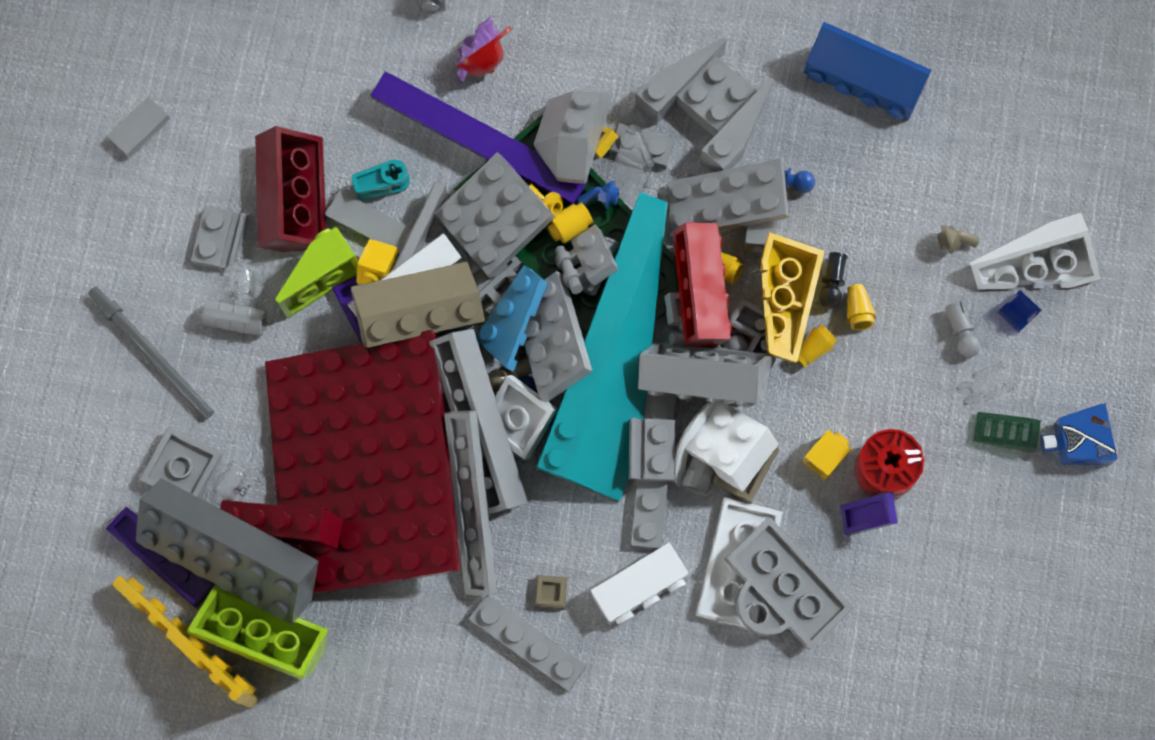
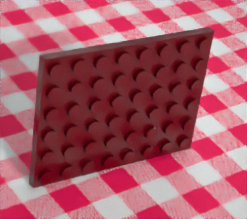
(370, 444)

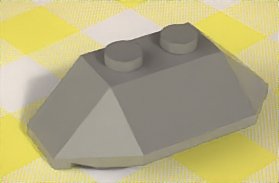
(572, 132)

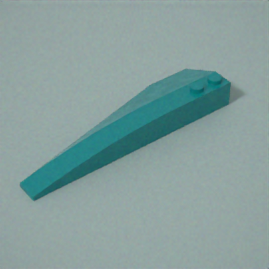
(592, 421)

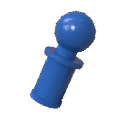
(802, 181)

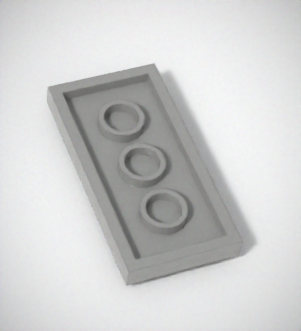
(731, 196)
(556, 342)

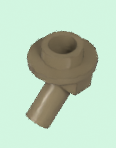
(951, 239)

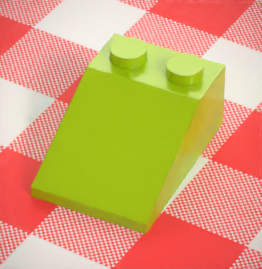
(321, 267)

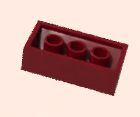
(289, 189)

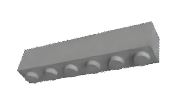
(470, 389)

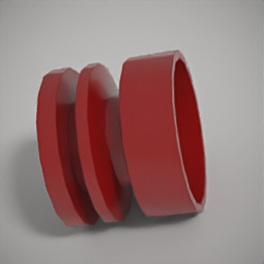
(875, 476)

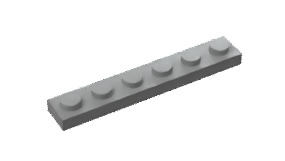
(651, 495)
(470, 502)

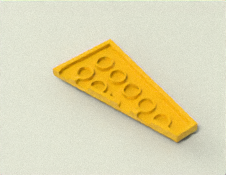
(194, 648)

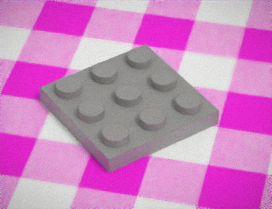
(494, 215)

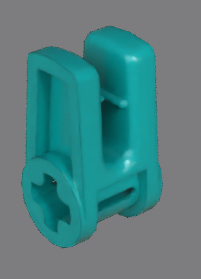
(379, 180)

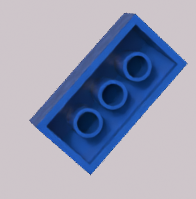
(866, 71)

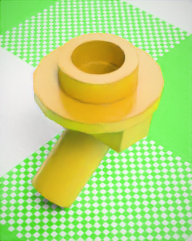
(552, 200)

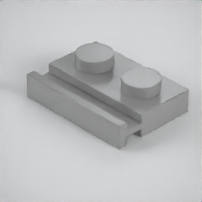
(218, 238)
(651, 449)

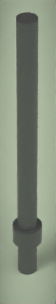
(113, 312)

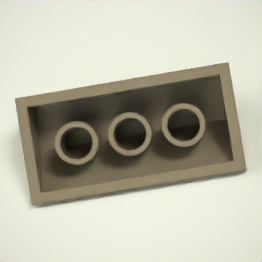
(417, 303)

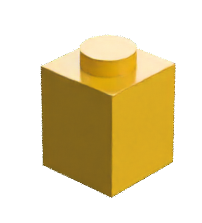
(376, 261)
(827, 454)

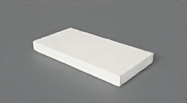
(721, 582)

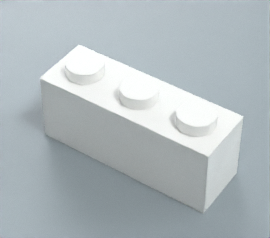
(640, 585)

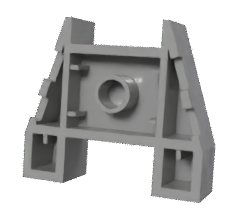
(713, 98)

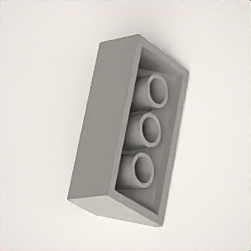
(704, 373)

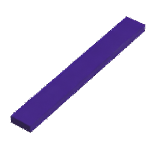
(470, 134)

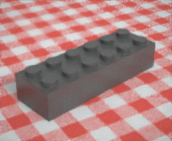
(226, 551)

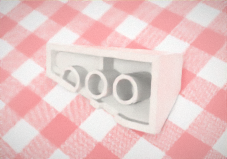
(1047, 256)

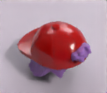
(481, 52)

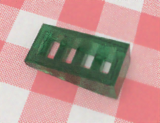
(1008, 421)

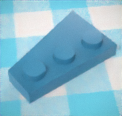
(507, 322)

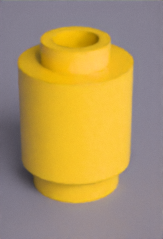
(570, 223)

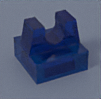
(1019, 311)

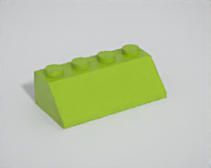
(258, 635)

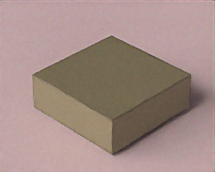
(551, 592)

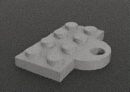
(784, 587)

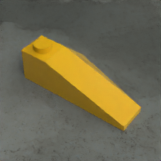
(788, 286)

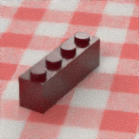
(289, 523)

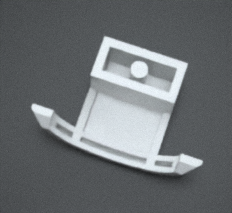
(726, 442)

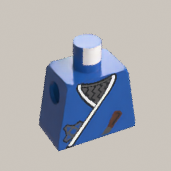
(1082, 438)

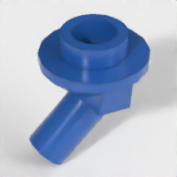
(607, 194)

